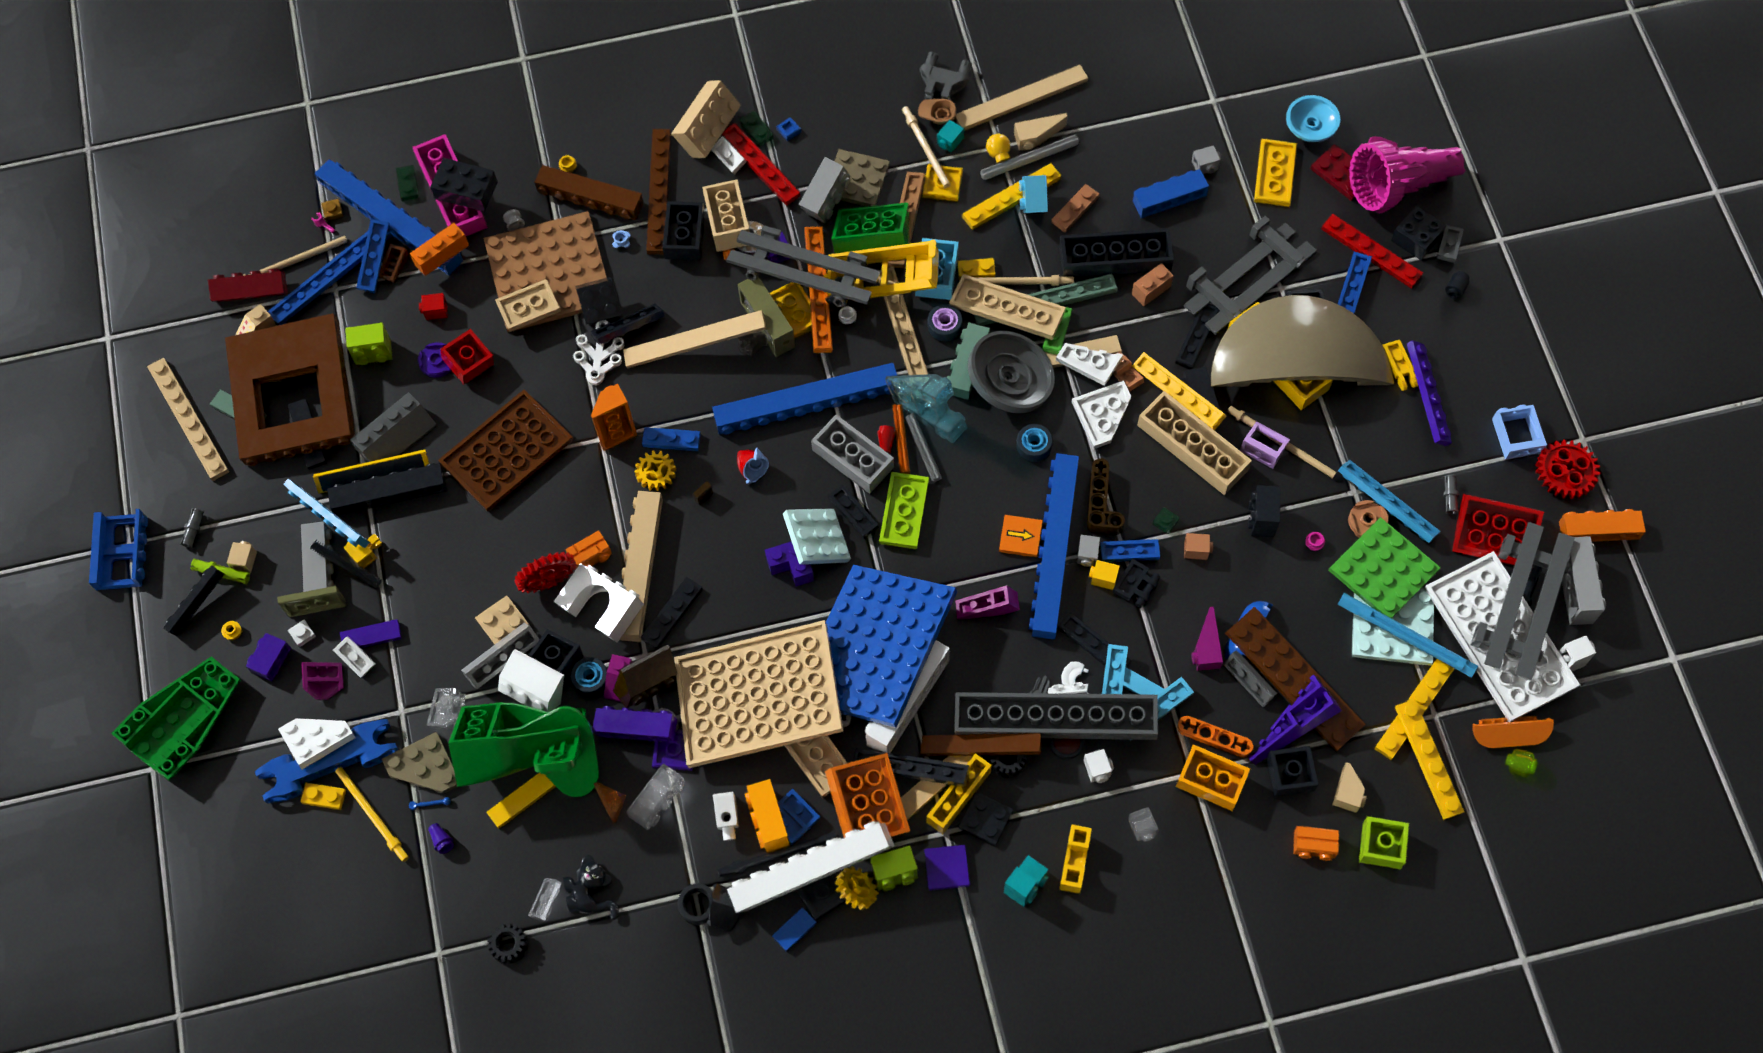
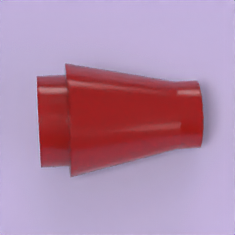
(886, 437)

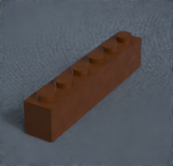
(589, 192)

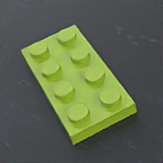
(904, 510)

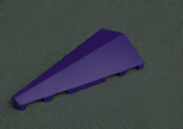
(1308, 711)

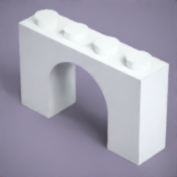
(586, 583)

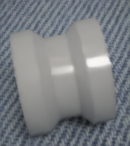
(513, 220)

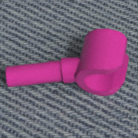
(321, 222)

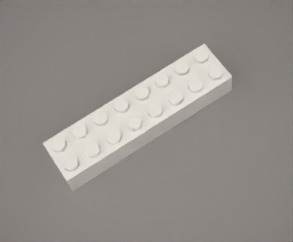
(811, 867)

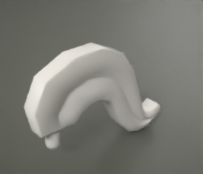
(1071, 672)

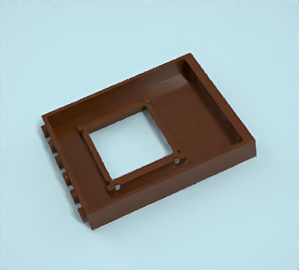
(283, 354)

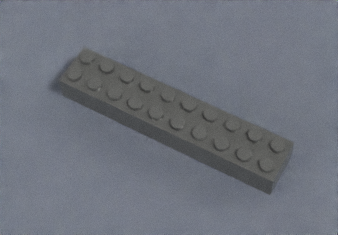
(1058, 715)

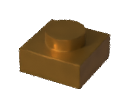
(332, 209)

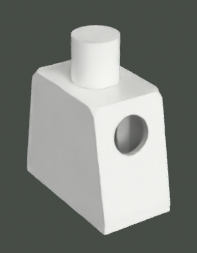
(726, 805)

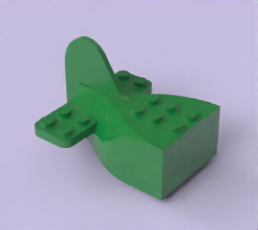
(511, 737)

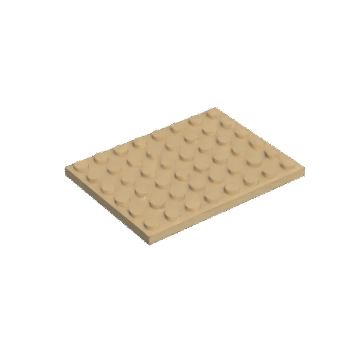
(757, 694)

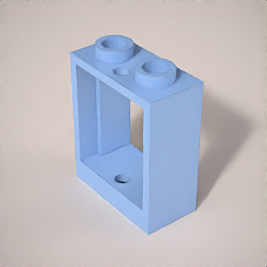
(1523, 448)

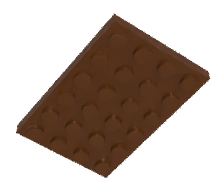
(505, 450)

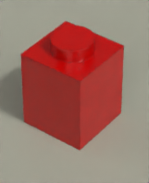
(433, 306)

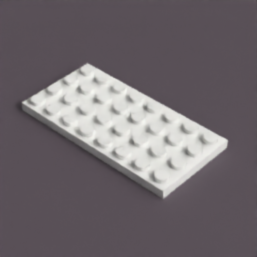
(1476, 596)

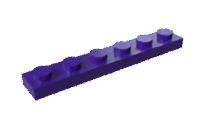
(1429, 393)

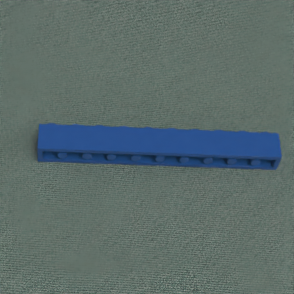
(374, 206)
(803, 399)
(1055, 546)

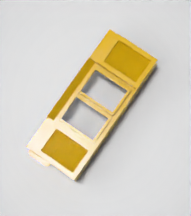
(921, 267)

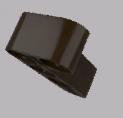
(1100, 496)

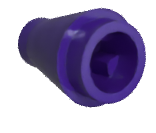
(441, 840)

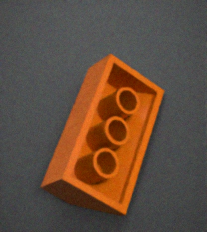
(612, 418)

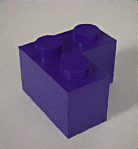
(784, 558)

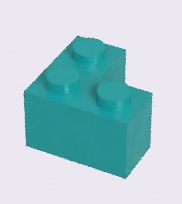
(1025, 881)

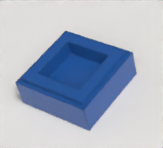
(788, 129)

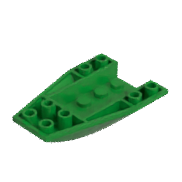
(177, 719)

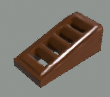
(392, 250)

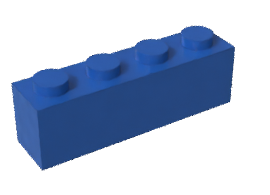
(1170, 193)

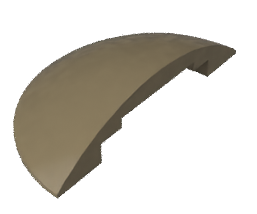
(1299, 341)

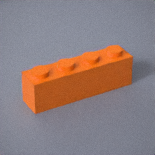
(1604, 525)

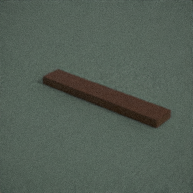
(981, 744)

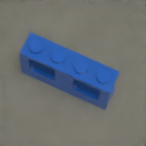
(105, 552)

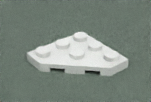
(1102, 412)
(314, 738)

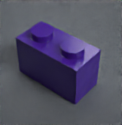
(268, 657)

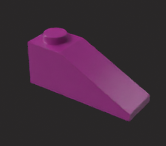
(989, 603)
(1208, 650)

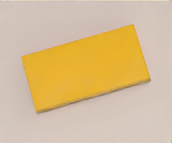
(1275, 172)

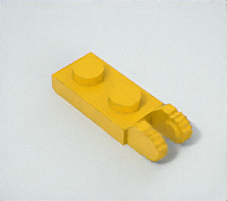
(1400, 364)

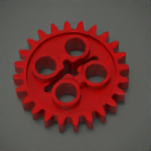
(1573, 456)
(545, 572)

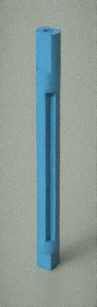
(1408, 635)

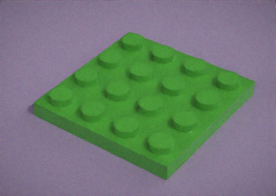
(1384, 568)

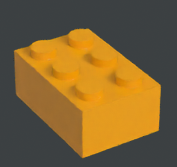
(1212, 777)
(766, 816)

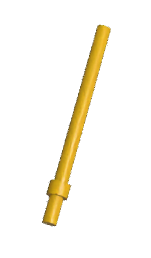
(392, 842)

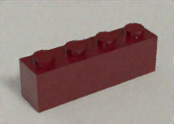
(247, 286)

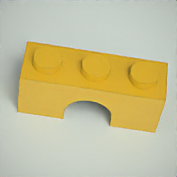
(1075, 859)

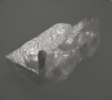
(445, 708)

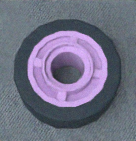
(948, 314)

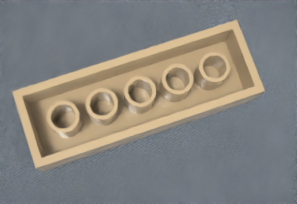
(1194, 442)

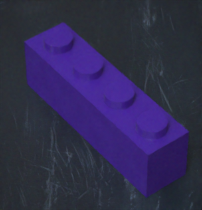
(635, 724)

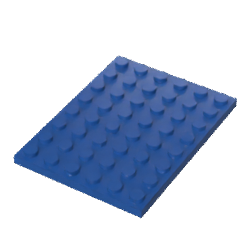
(883, 639)

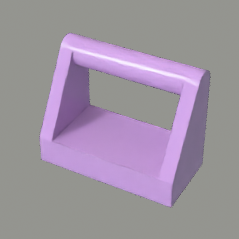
(1260, 451)

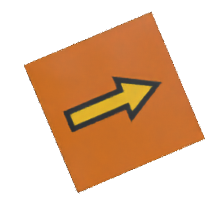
(1020, 536)

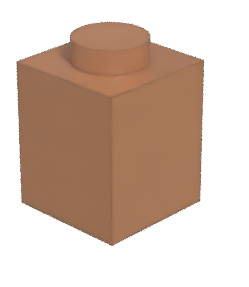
(1197, 546)

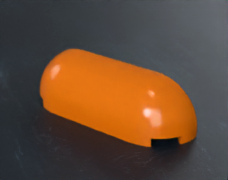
(1520, 732)

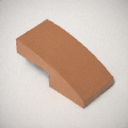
(1128, 374)

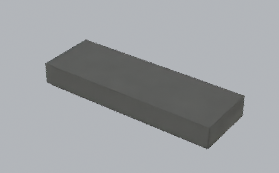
(1250, 678)

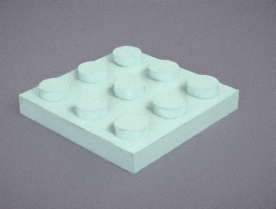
(816, 536)

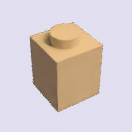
(242, 556)

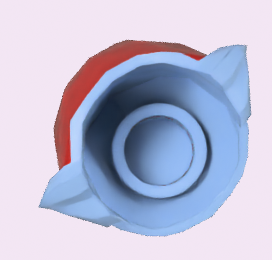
(752, 464)

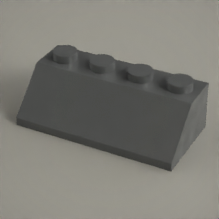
(394, 430)

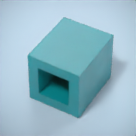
(950, 136)

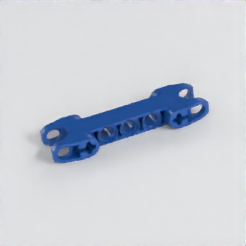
(361, 748)

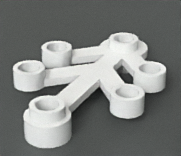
(598, 356)

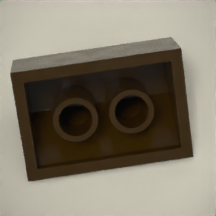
(646, 677)

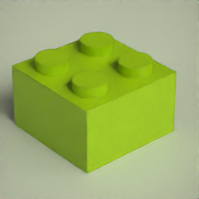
(368, 343)
(1384, 842)
(894, 868)

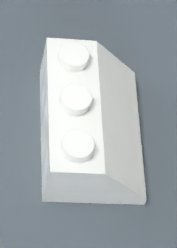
(531, 682)

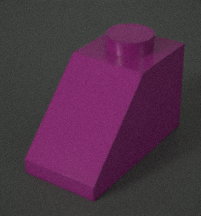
(616, 663)

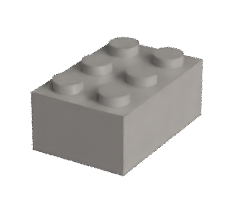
(825, 190)

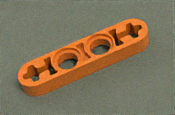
(1213, 740)

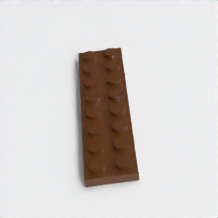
(1289, 672)

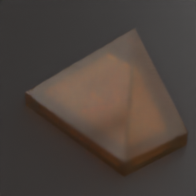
(611, 799)

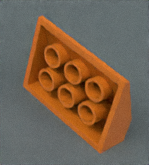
(867, 793)

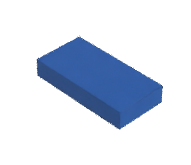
(794, 929)

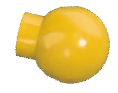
(998, 147)

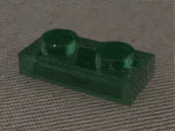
(756, 128)
(407, 183)

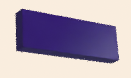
(374, 634)

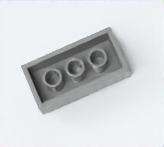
(852, 454)
(1582, 584)

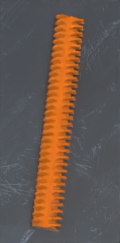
(901, 439)

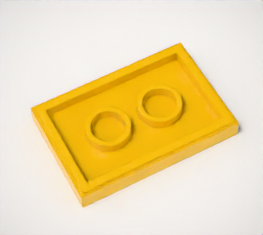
(794, 306)

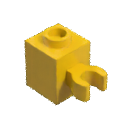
(361, 555)

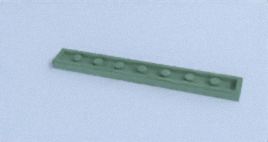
(1070, 293)

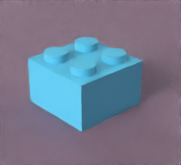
(1034, 194)

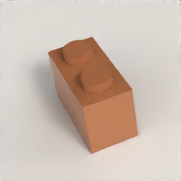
(1152, 284)

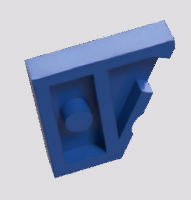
(796, 815)

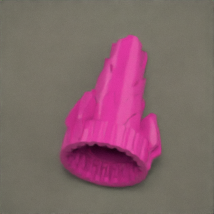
(1386, 173)

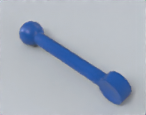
(413, 805)

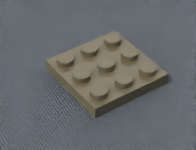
(866, 177)

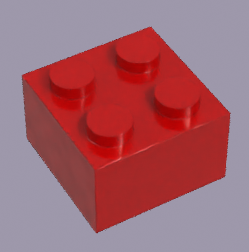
(467, 356)

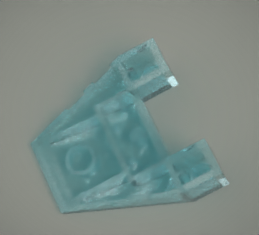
(928, 398)

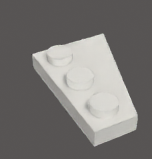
(1090, 363)

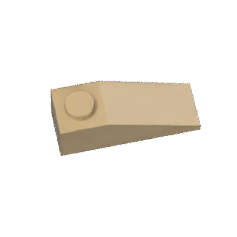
(1036, 131)

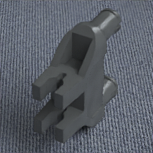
(943, 80)

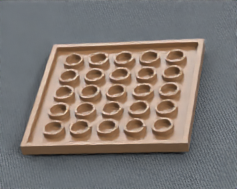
(555, 250)

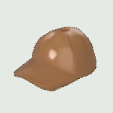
(936, 109)

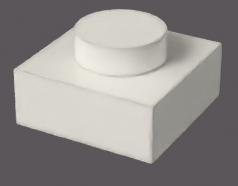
(301, 633)

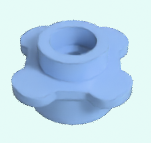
(621, 235)

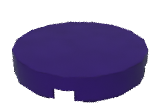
(431, 361)

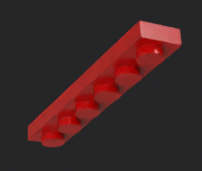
(761, 165)
(1380, 255)

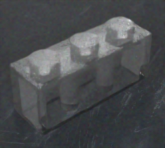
(656, 797)

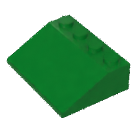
(871, 227)

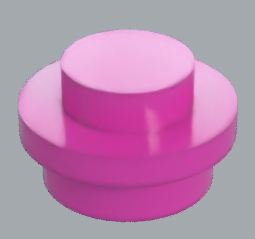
(1315, 541)

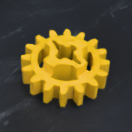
(656, 462)
(856, 888)

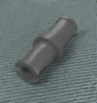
(1451, 494)
(192, 528)

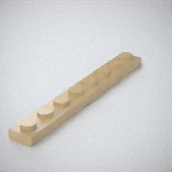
(188, 419)

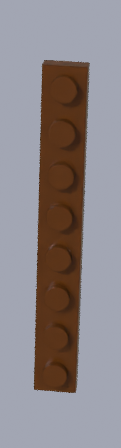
(658, 190)

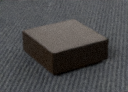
(703, 493)

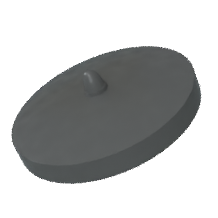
(1011, 372)

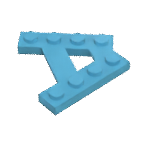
(1119, 676)

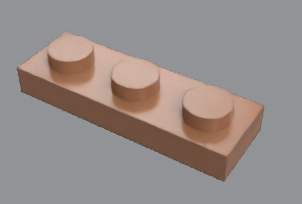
(1075, 208)

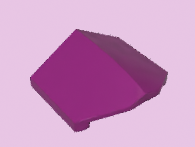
(322, 679)

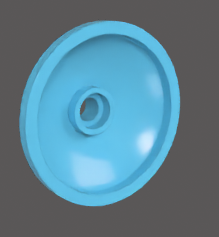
(1313, 111)

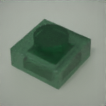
(1166, 520)

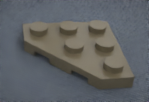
(423, 765)

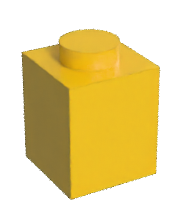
(1104, 574)

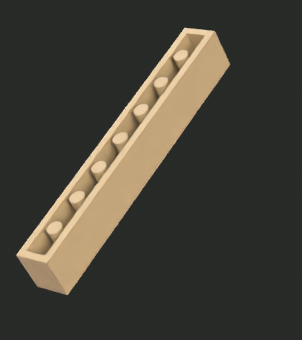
(641, 555)

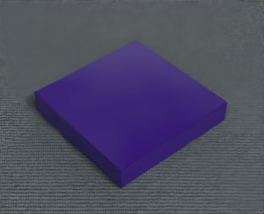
(671, 753)
(946, 867)

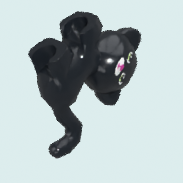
(589, 878)

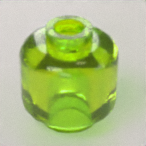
(1521, 763)

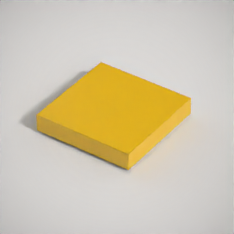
(933, 187)

